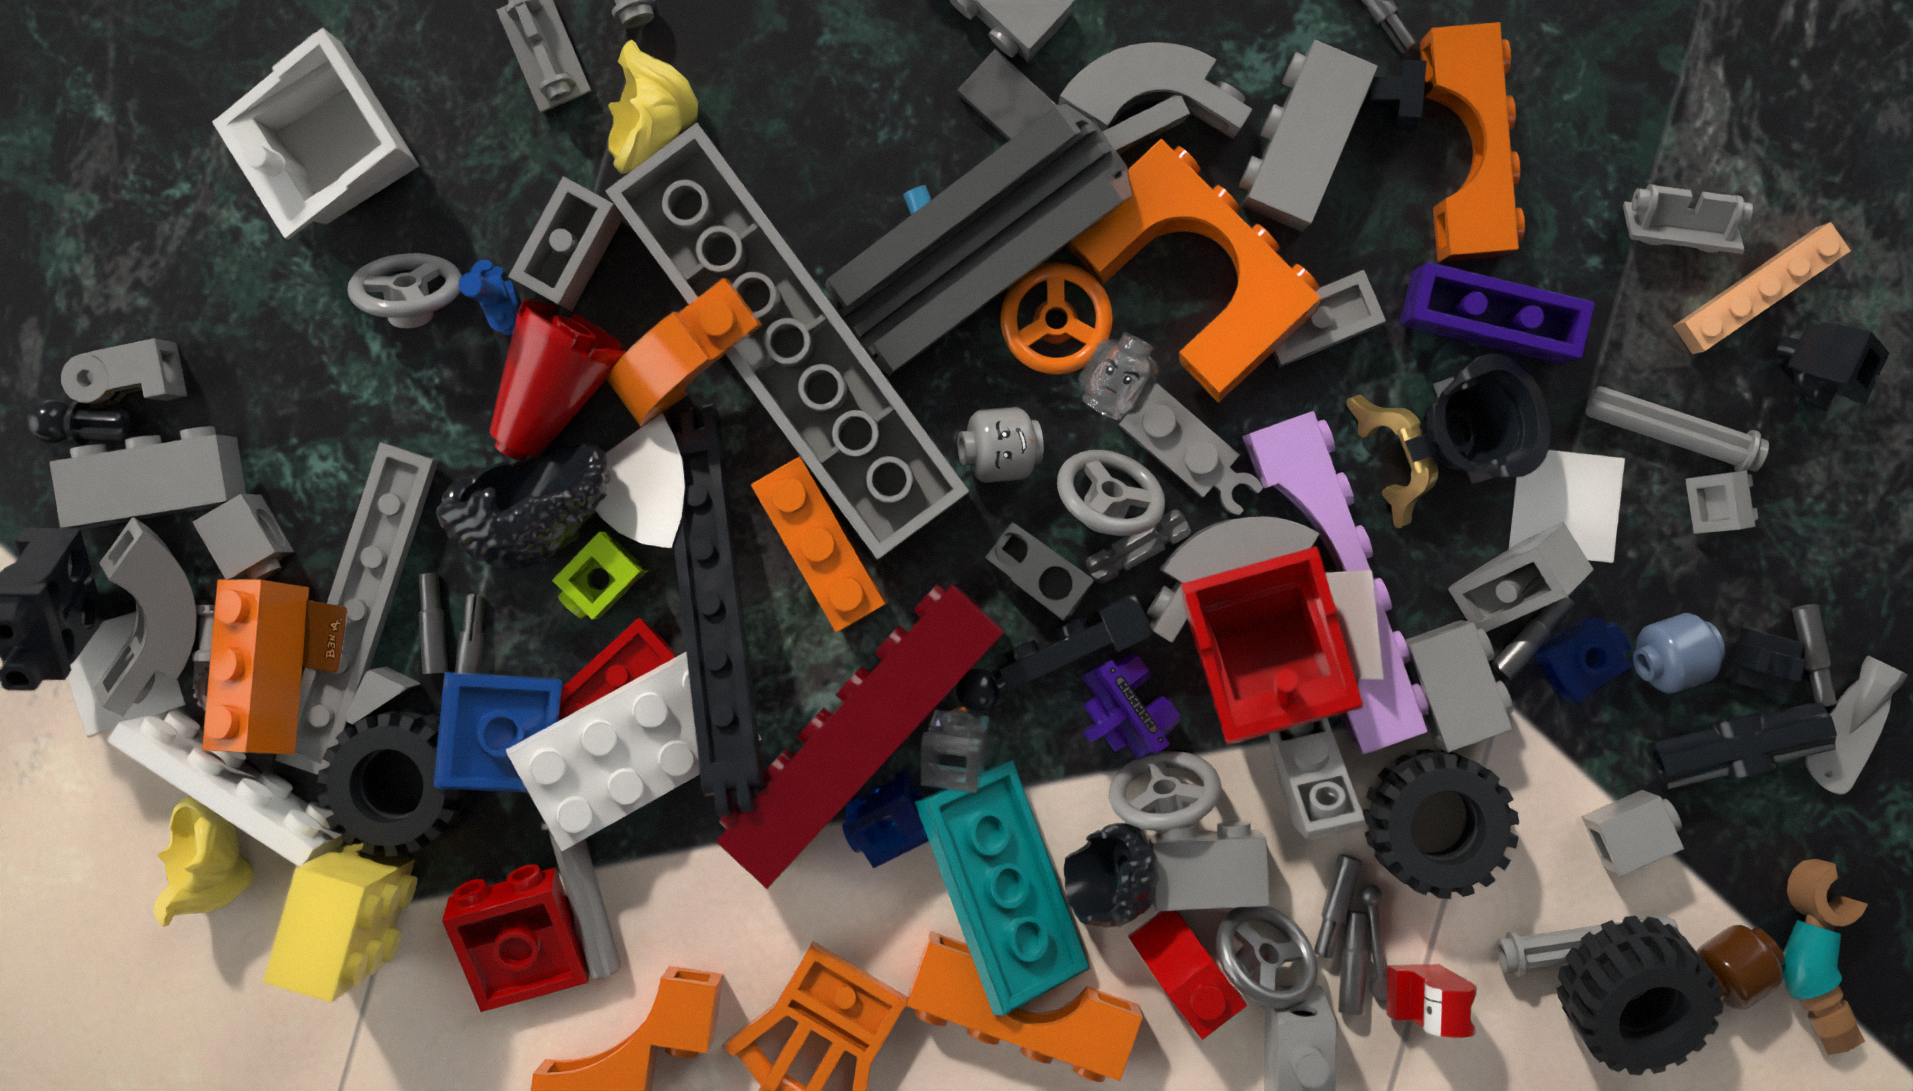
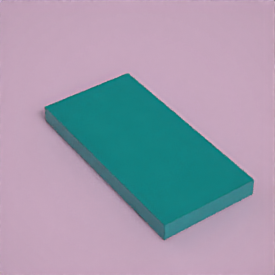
(1003, 888)

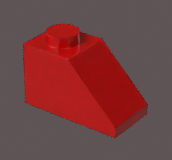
(1187, 972)

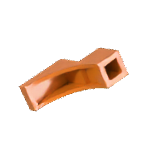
(680, 1021)

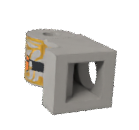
(112, 372)

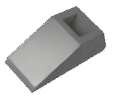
(1315, 780)

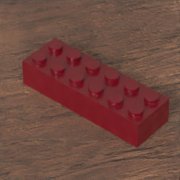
(861, 734)

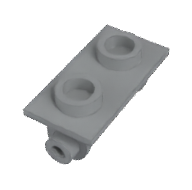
(544, 52)
(1663, 217)

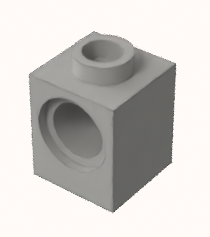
(244, 538)

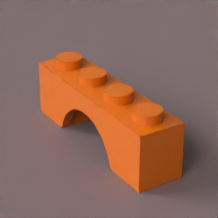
(1468, 76)
(1088, 1032)

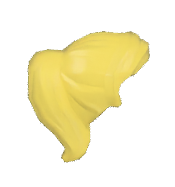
(651, 108)
(200, 863)

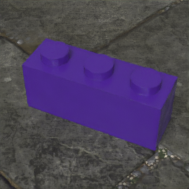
(1496, 313)

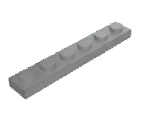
(367, 588)

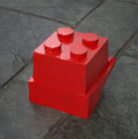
(1271, 645)

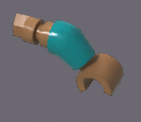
(1813, 954)

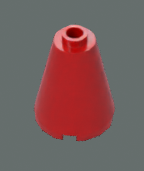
(548, 377)

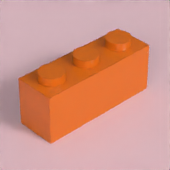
(819, 543)
(255, 667)

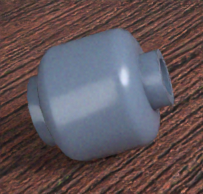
(1678, 653)

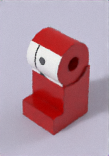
(1431, 999)

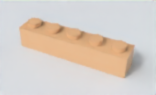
(1761, 288)

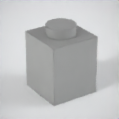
(1634, 831)

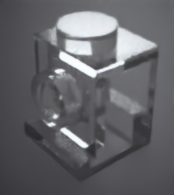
(958, 734)

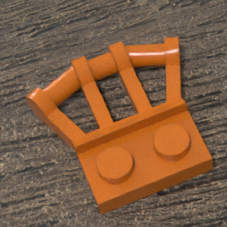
(835, 1003)

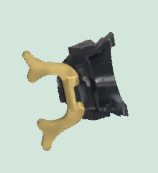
(1480, 423)

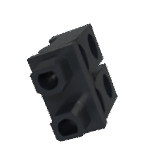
(43, 608)

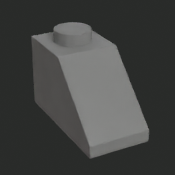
(1522, 579)

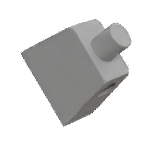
(1300, 1048)

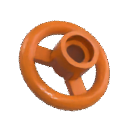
(1020, 340)

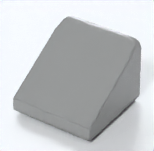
(378, 691)

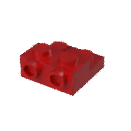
(515, 937)

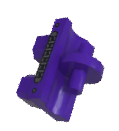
(1120, 713)

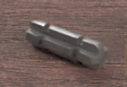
(1138, 548)

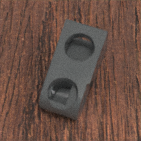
(1040, 571)

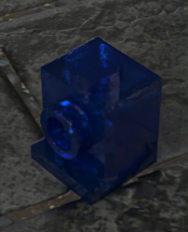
(1565, 663)
(882, 837)

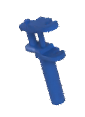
(494, 294)

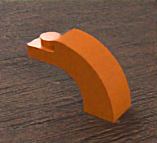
(678, 349)

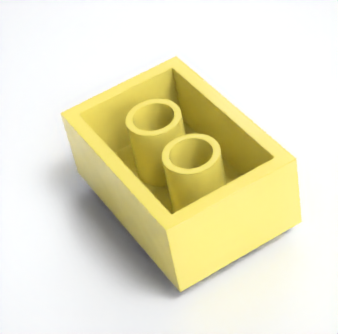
(340, 921)

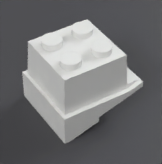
(314, 137)

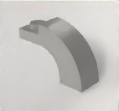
(1155, 74)
(1218, 550)
(163, 617)

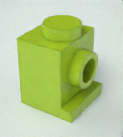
(576, 583)

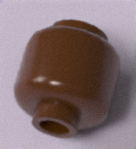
(1744, 964)

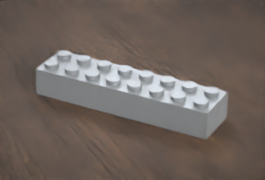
(804, 356)

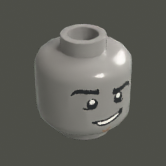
(1001, 444)

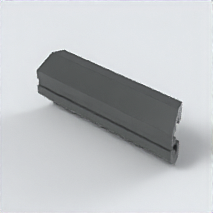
(979, 236)

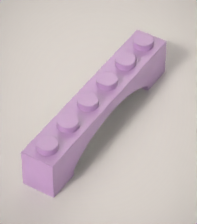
(1298, 464)

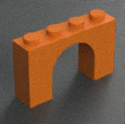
(1269, 296)

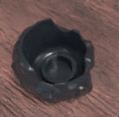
(1111, 876)

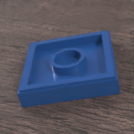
(482, 720)

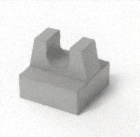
(1721, 502)

